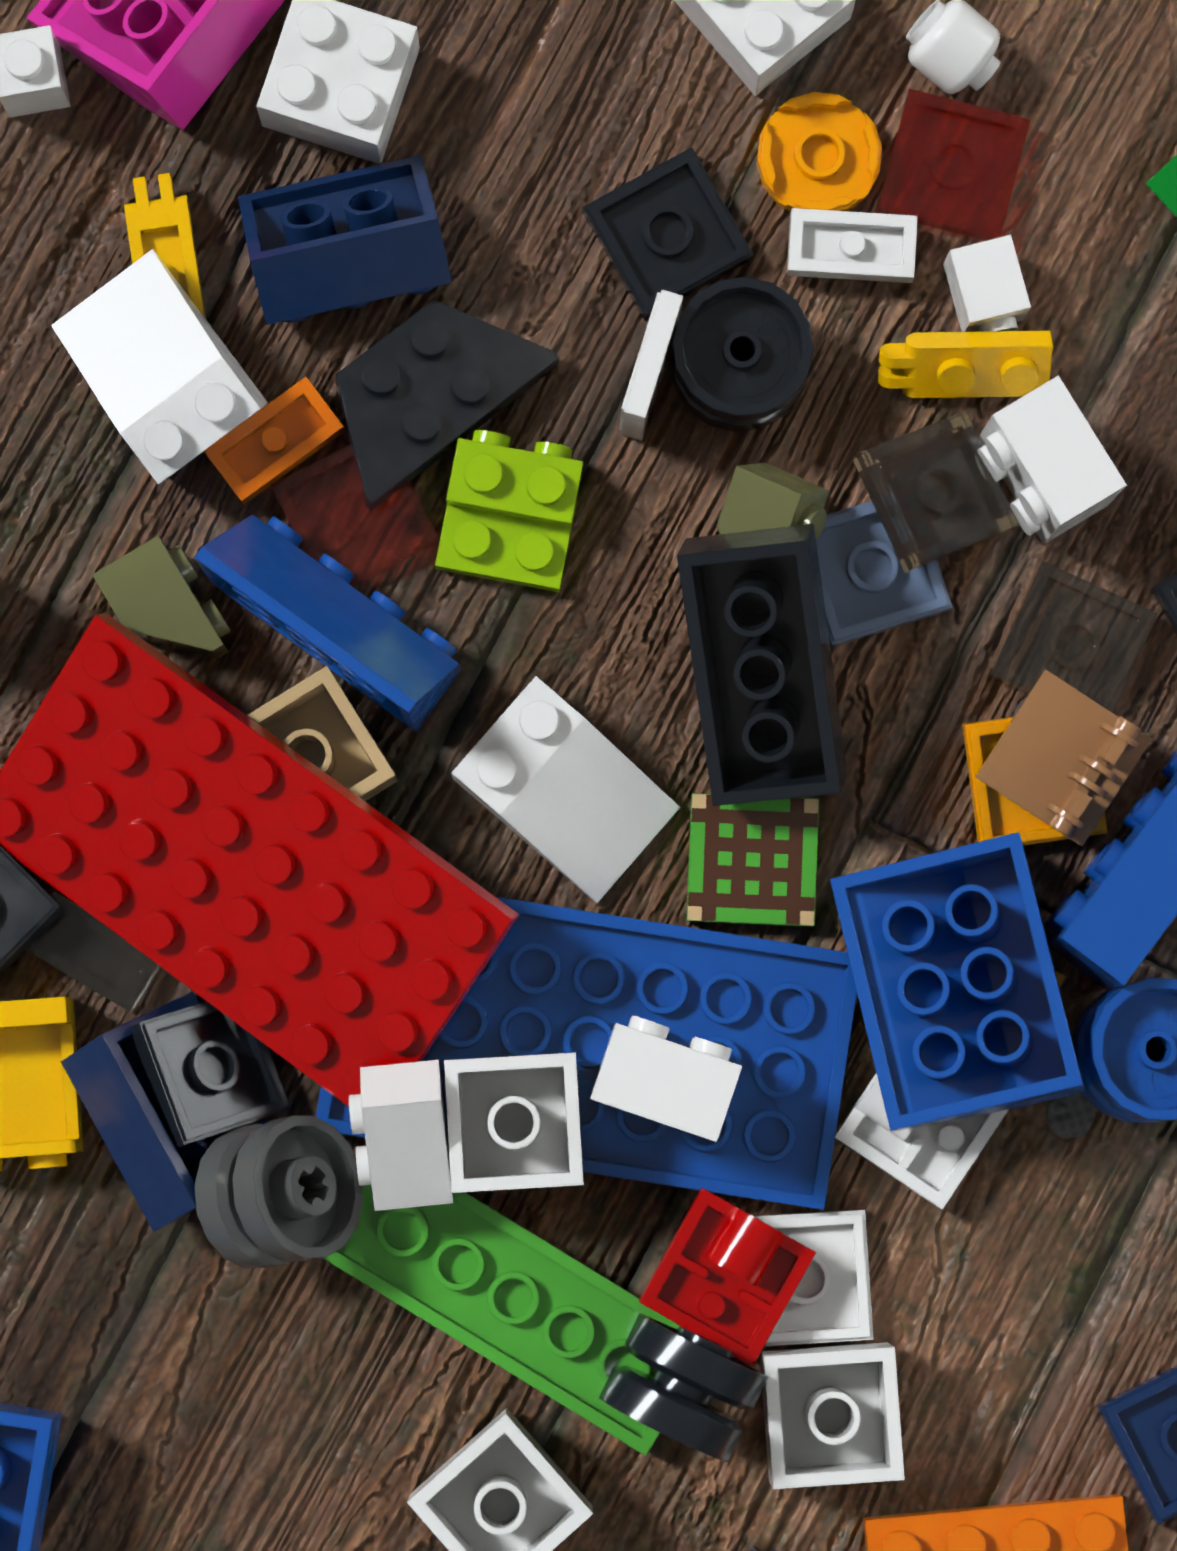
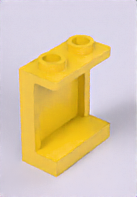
(36, 1095)

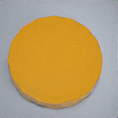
(819, 153)

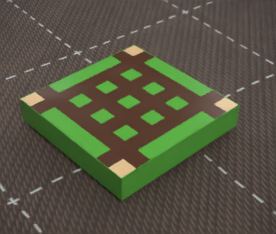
(753, 862)

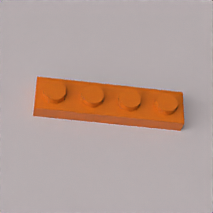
(1045, 1525)

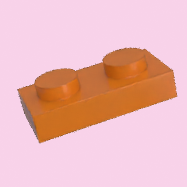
(274, 440)

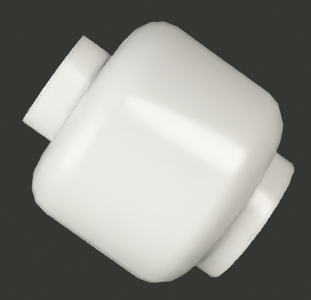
(954, 46)

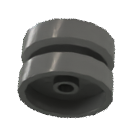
(278, 1192)

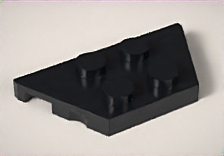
(427, 388)

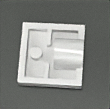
(923, 1158)

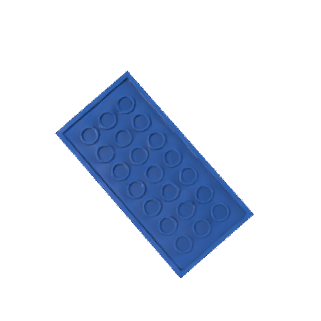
(777, 1005)

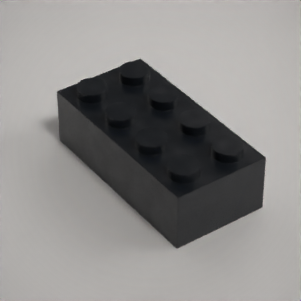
(762, 664)

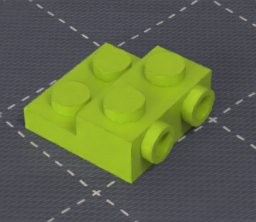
(509, 511)

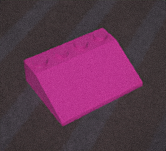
(158, 50)

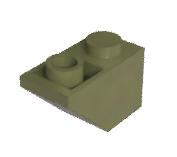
(771, 498)
(156, 603)

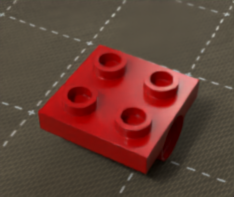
(727, 1276)

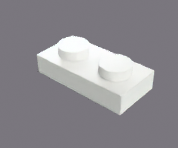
(852, 245)

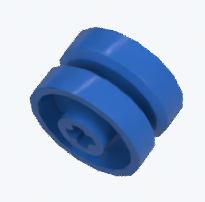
(1113, 1045)

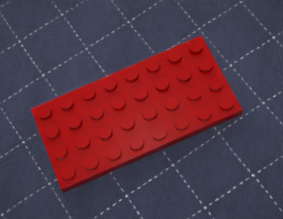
(241, 864)

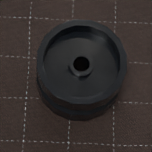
(747, 316)
(686, 1380)

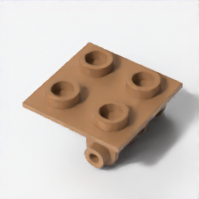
(1063, 757)

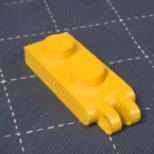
(168, 230)
(967, 364)

